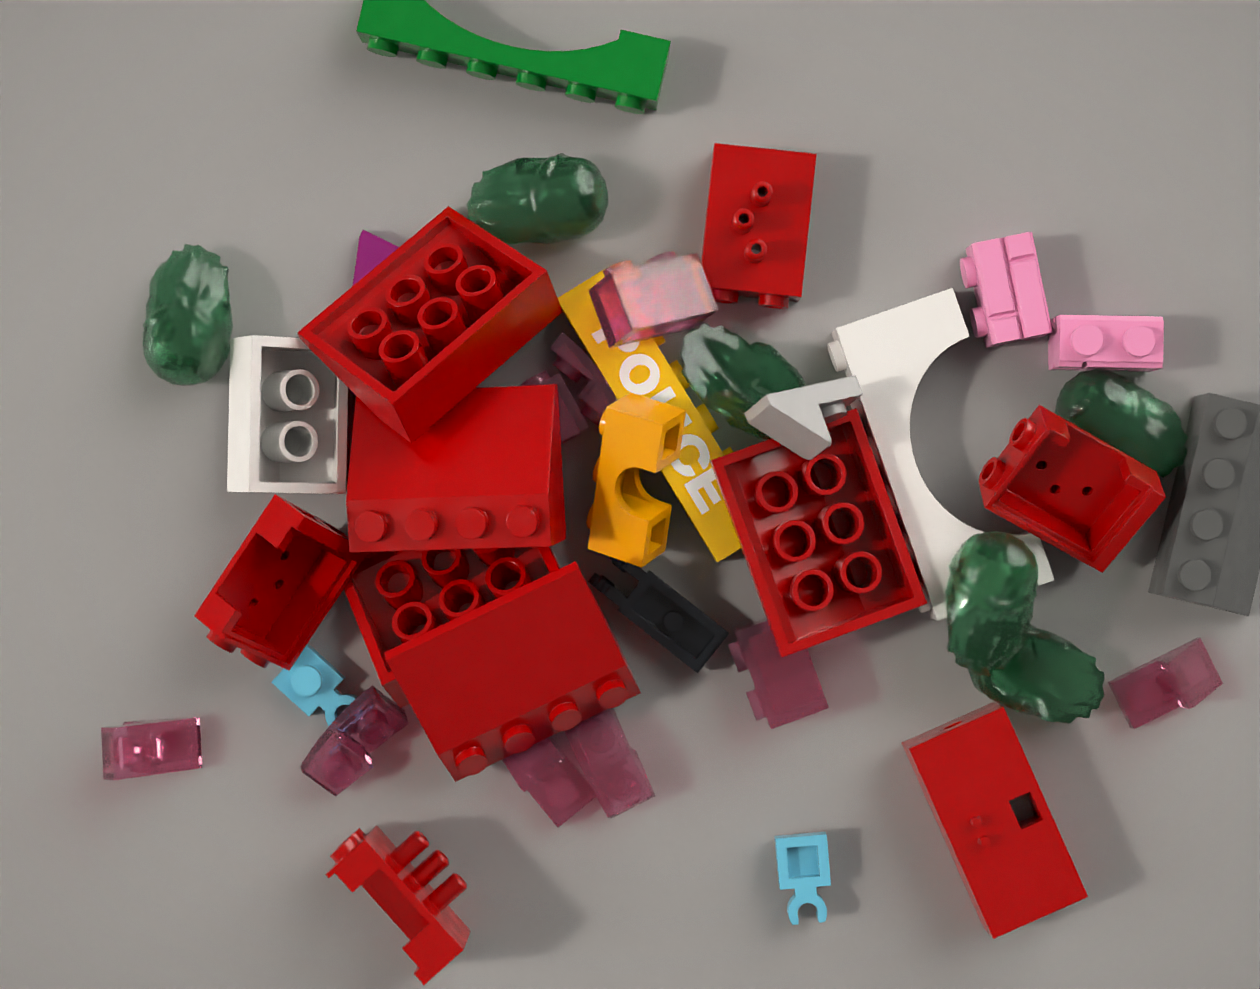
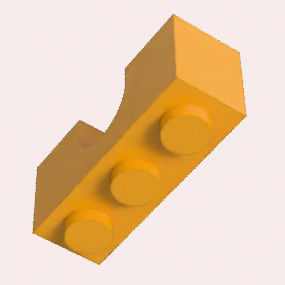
(624, 517)

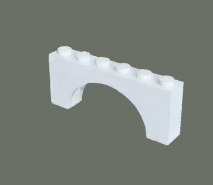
(889, 360)

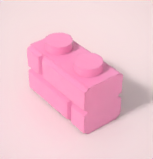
(1006, 290)
(1106, 343)

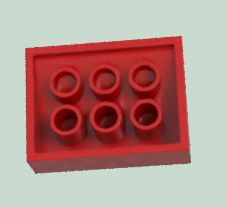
(432, 322)
(469, 482)
(818, 536)
(417, 591)
(513, 672)

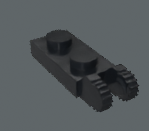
(665, 615)

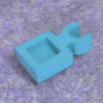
(313, 684)
(803, 867)

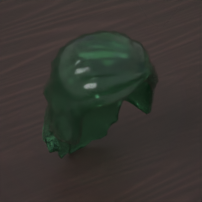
(540, 199)
(188, 317)
(733, 373)
(1124, 418)
(990, 601)
(1046, 680)

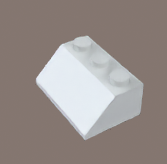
(284, 419)

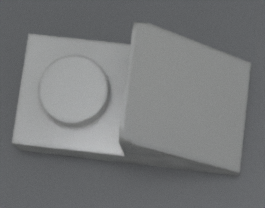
(800, 414)

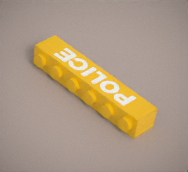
(645, 371)

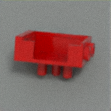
(773, 225)
(1070, 488)
(279, 585)
(406, 895)

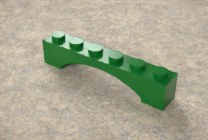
(621, 70)

